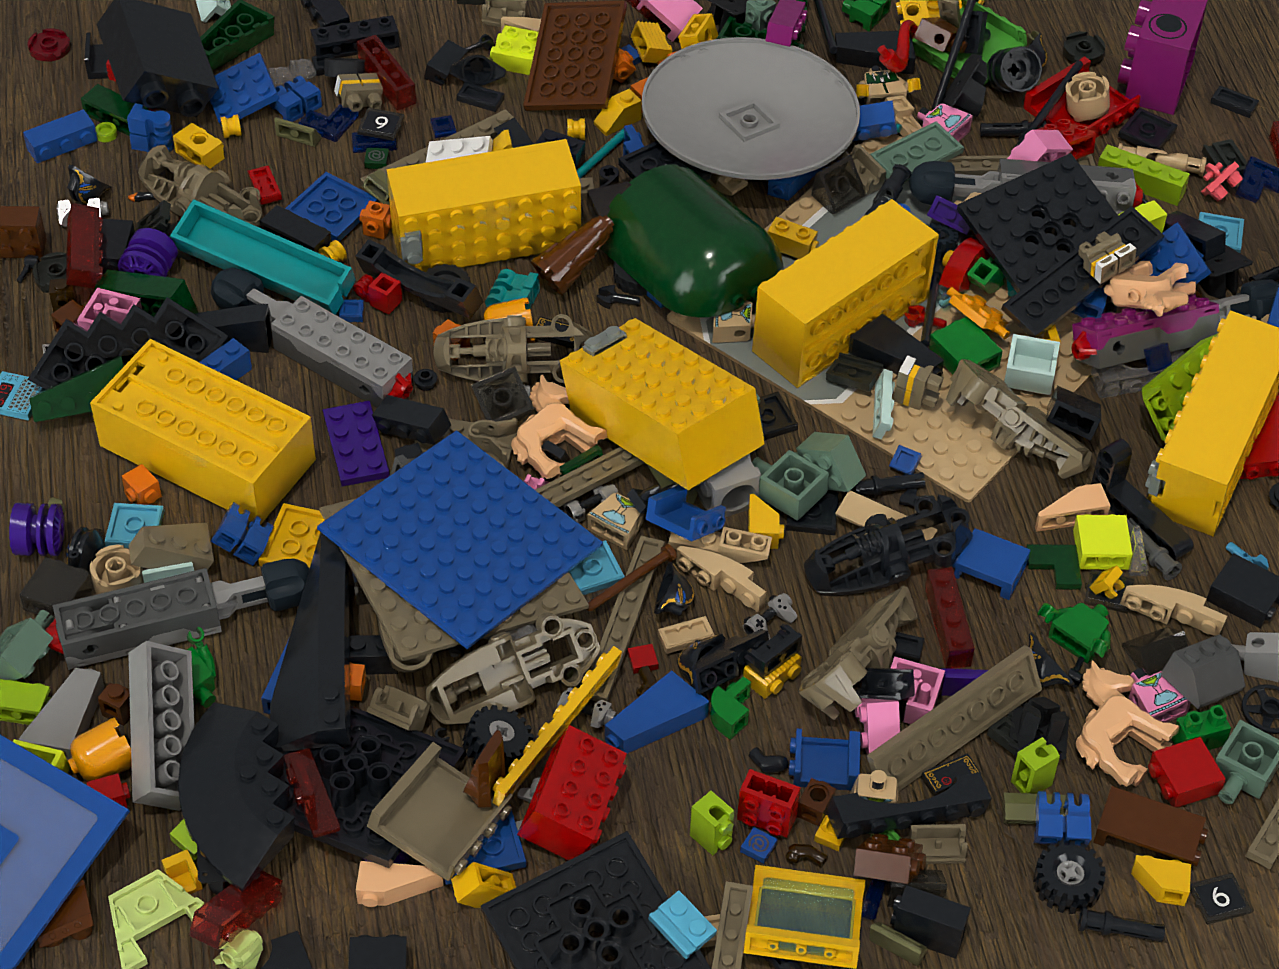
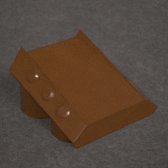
(487, 771)
(71, 919)

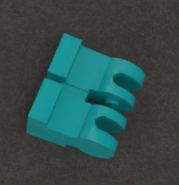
(514, 286)

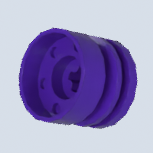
(148, 253)
(34, 529)

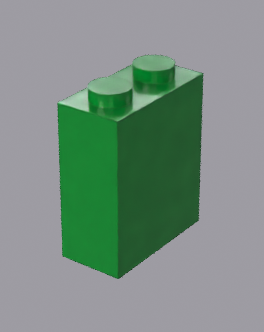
(965, 341)

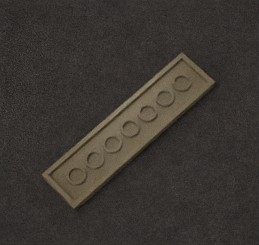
(958, 719)

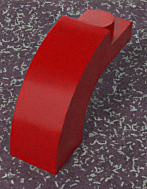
(960, 264)

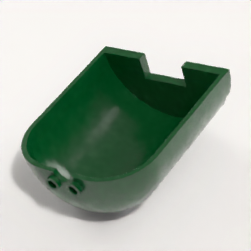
(689, 243)

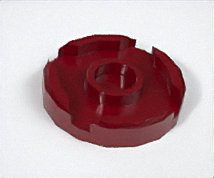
(49, 45)

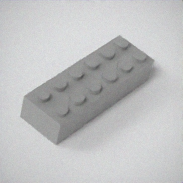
(159, 721)

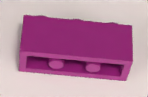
(786, 22)

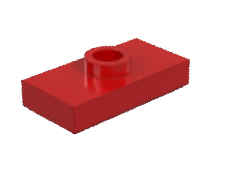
(264, 181)

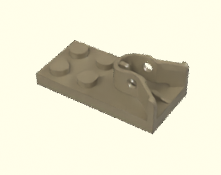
(493, 441)

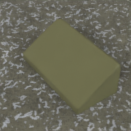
(297, 132)
(897, 943)

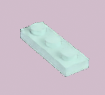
(883, 404)

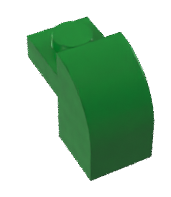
(986, 275)
(727, 708)

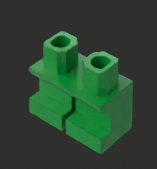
(866, 11)
(1209, 725)

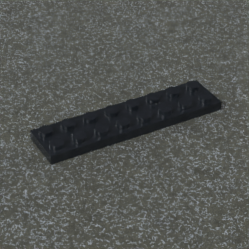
(1068, 283)

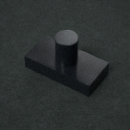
(976, 33)

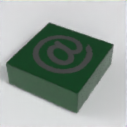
(376, 158)

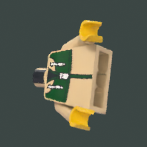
(884, 84)

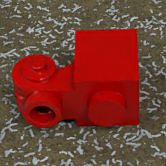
(382, 293)

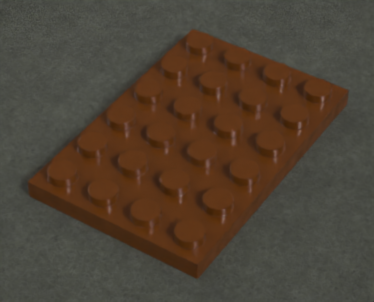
(575, 55)

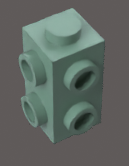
(759, 13)

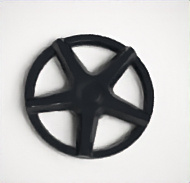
(1268, 708)

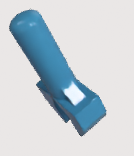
(1260, 560)

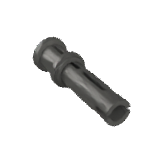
(1158, 556)

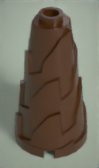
(565, 260)

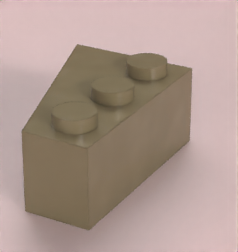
(172, 545)

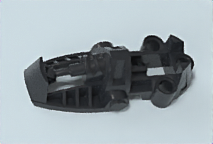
(889, 548)

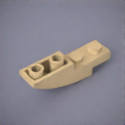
(731, 543)
(717, 570)
(1167, 602)

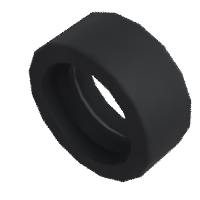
(337, 66)

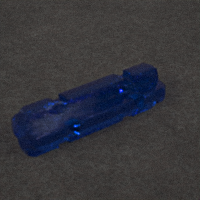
(873, 898)

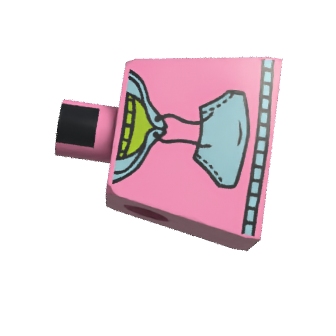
(951, 119)
(1157, 696)

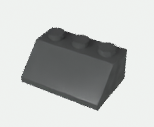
(1206, 671)

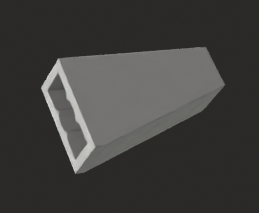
(67, 712)

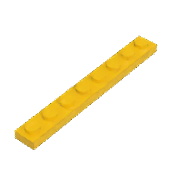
(552, 731)

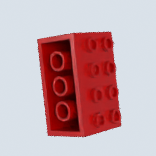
(573, 794)

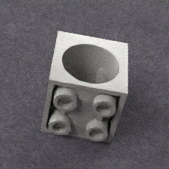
(731, 487)

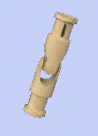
(1175, 160)

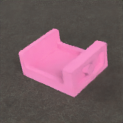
(672, 13)

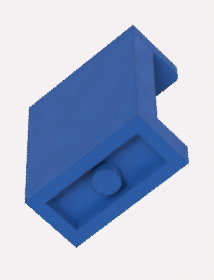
(682, 518)
(993, 561)
(825, 760)

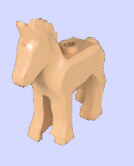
(1158, 293)
(551, 423)
(1114, 722)

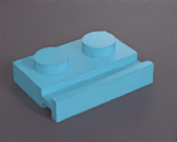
(682, 924)

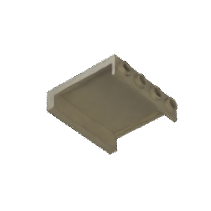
(434, 818)

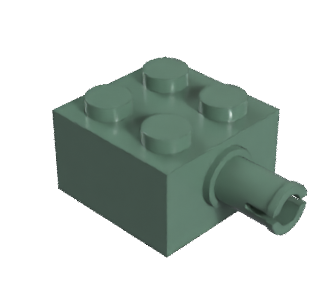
(835, 455)
(791, 483)
(23, 645)
(1247, 762)

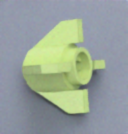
(242, 951)

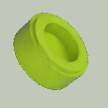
(106, 132)

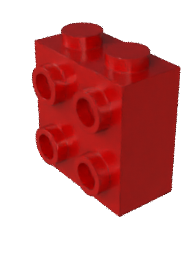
(1078, 136)
(1186, 772)
(768, 803)

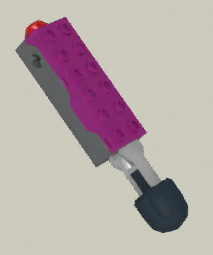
(1125, 335)

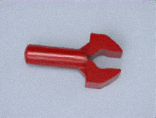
(917, 314)

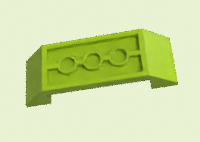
(1168, 389)

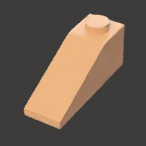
(1080, 501)
(386, 885)

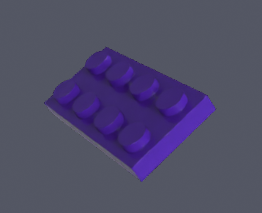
(355, 443)

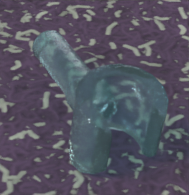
(943, 299)

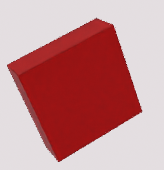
(642, 656)

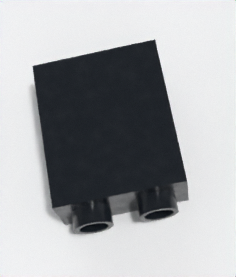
(157, 57)

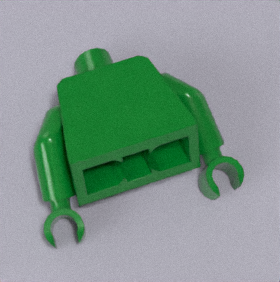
(1079, 629)
(202, 671)

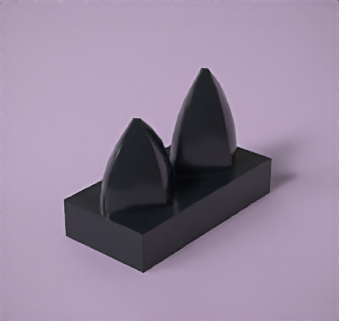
(640, 497)

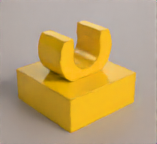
(1106, 582)
(826, 836)

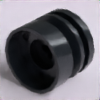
(1024, 67)

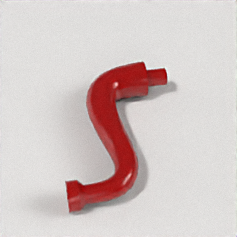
(898, 60)

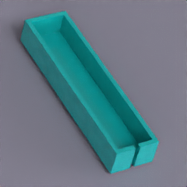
(275, 260)

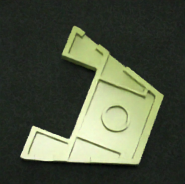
(145, 908)

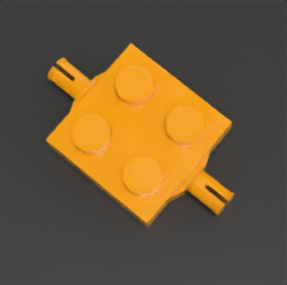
(977, 310)

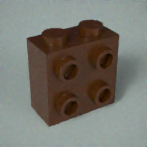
(889, 859)

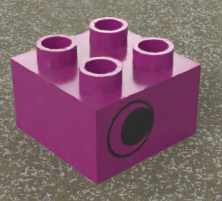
(1161, 51)

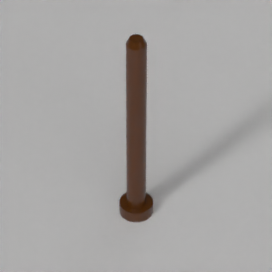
(667, 554)

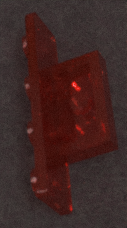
(311, 793)

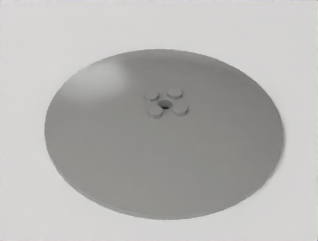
(750, 108)

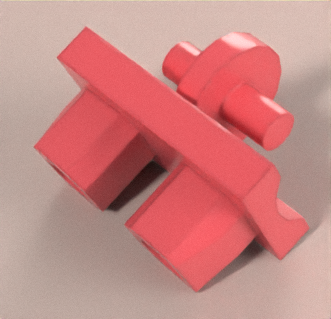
(1215, 188)

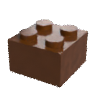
(21, 232)

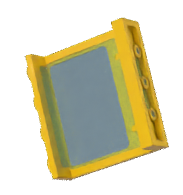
(805, 916)

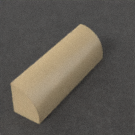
(858, 509)

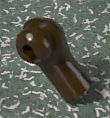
(648, 680)
(808, 851)

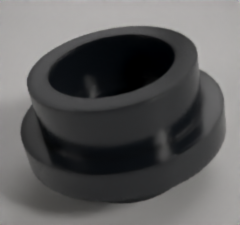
(425, 379)

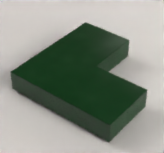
(1061, 559)

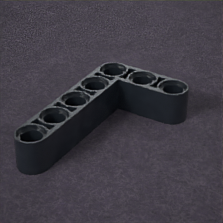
(1126, 500)

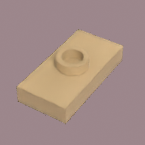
(683, 634)

